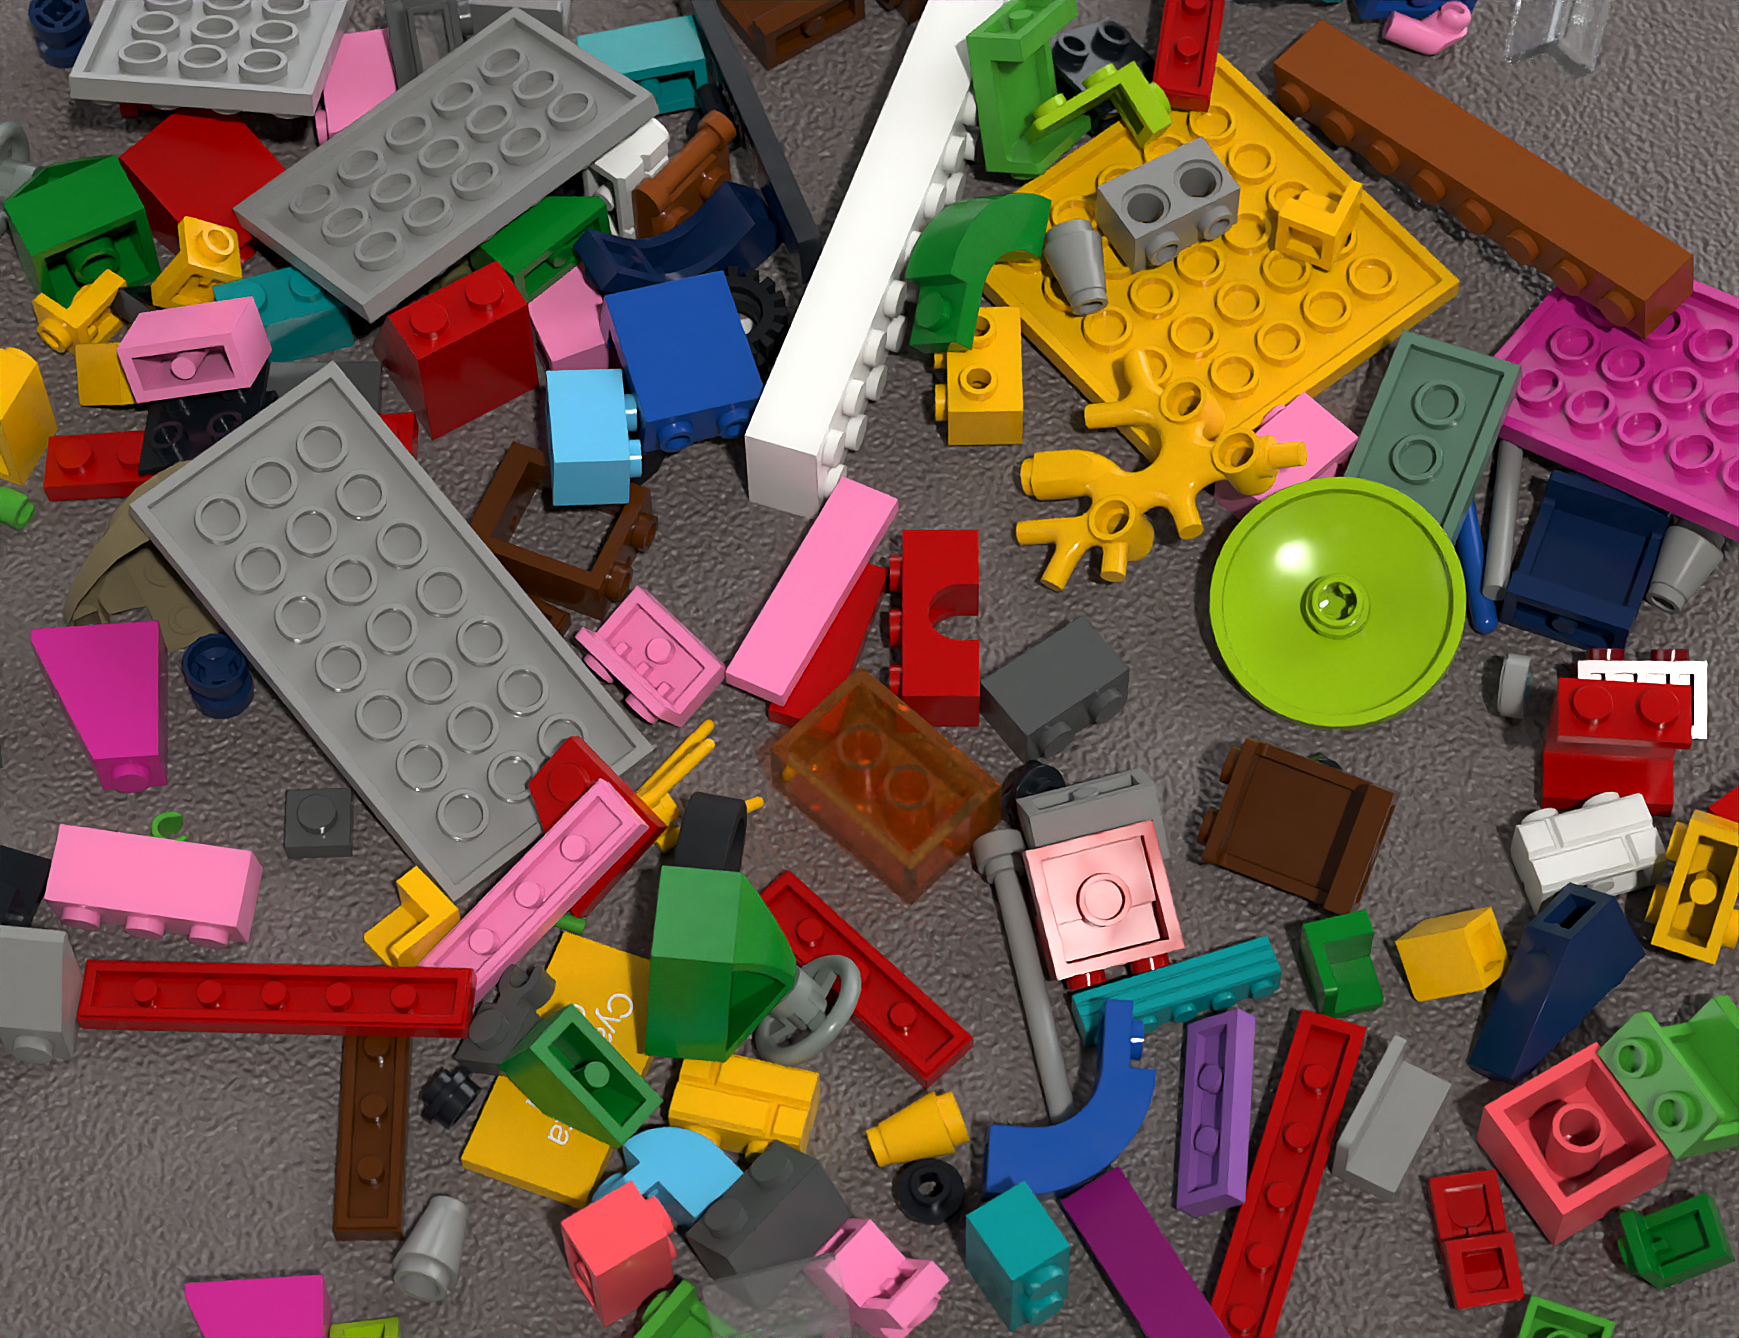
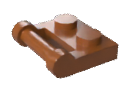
(686, 179)

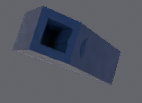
(1557, 976)

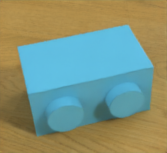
(589, 437)

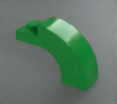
(957, 256)

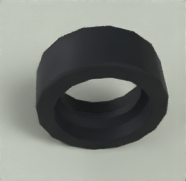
(712, 833)

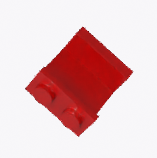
(1614, 741)

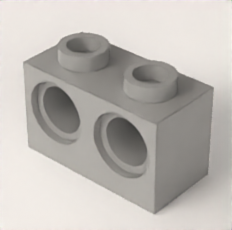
(1162, 195)

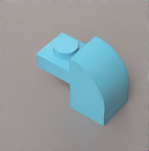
(676, 1168)

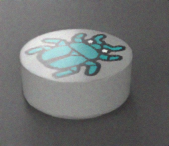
(1515, 685)

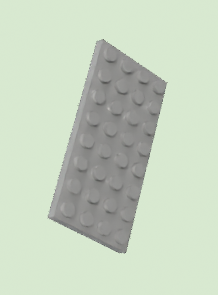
(384, 626)

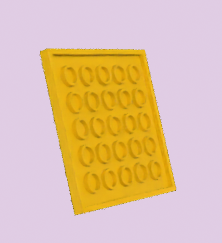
(1232, 305)

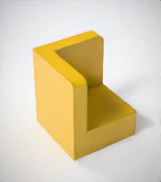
(1317, 226)
(102, 375)
(415, 925)
(1453, 954)

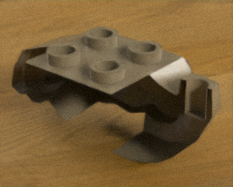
(132, 573)

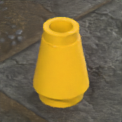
(919, 1131)

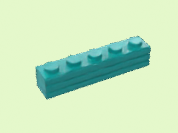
(1185, 988)

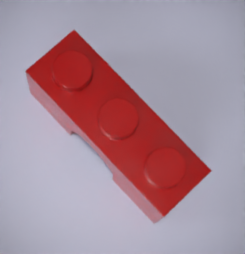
(936, 582)

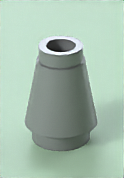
(1078, 264)
(1683, 564)
(433, 1251)

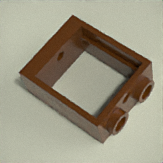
(548, 579)

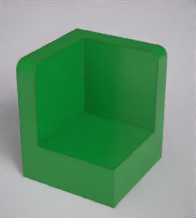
(1340, 964)

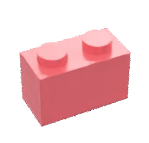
(620, 1252)

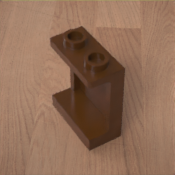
(787, 28)
(1297, 824)

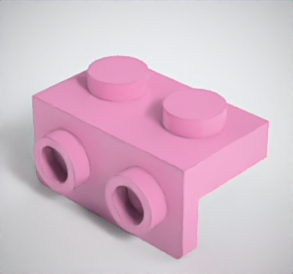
(654, 659)

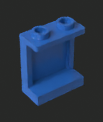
(684, 360)

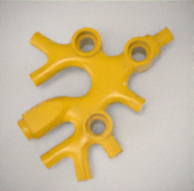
(1188, 461)

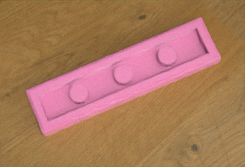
(812, 591)
(540, 887)

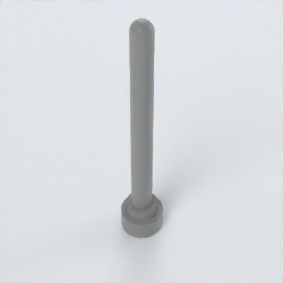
(1001, 860)

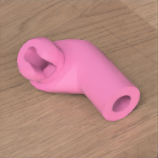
(1432, 33)

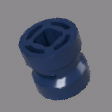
(59, 29)
(218, 676)

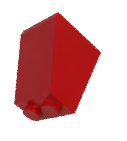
(198, 169)
(460, 350)

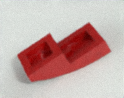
(1475, 1240)

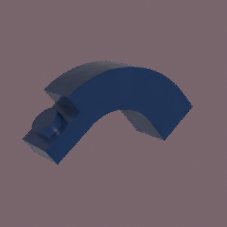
(724, 232)

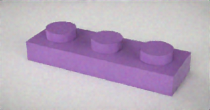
(1216, 1113)

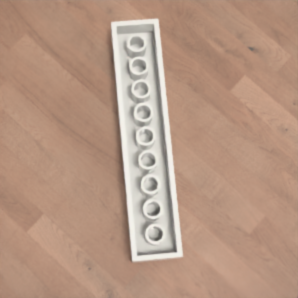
(858, 288)

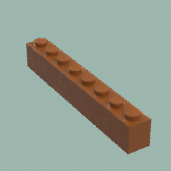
(1484, 179)

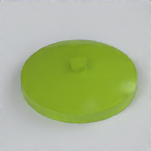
(1338, 603)

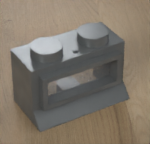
(425, 33)

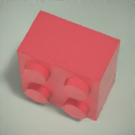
(1573, 1145)

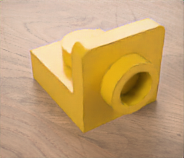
(205, 259)
(87, 317)

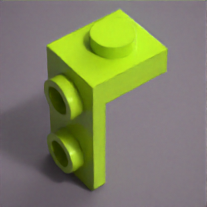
(1138, 103)

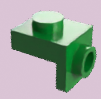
(1675, 1242)

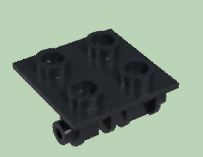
(1089, 48)
(191, 424)

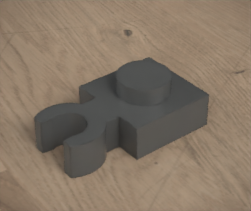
(503, 1025)

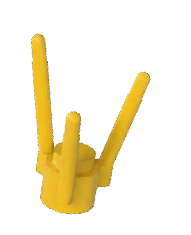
(671, 772)

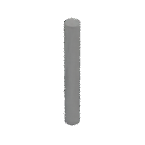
(1502, 520)

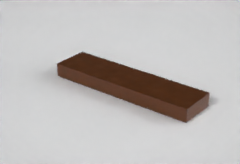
(373, 1139)

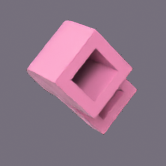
(881, 1285)

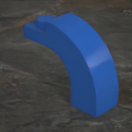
(1080, 1149)

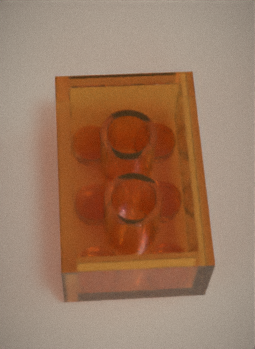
(885, 785)

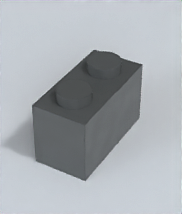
(1055, 691)
(770, 1215)

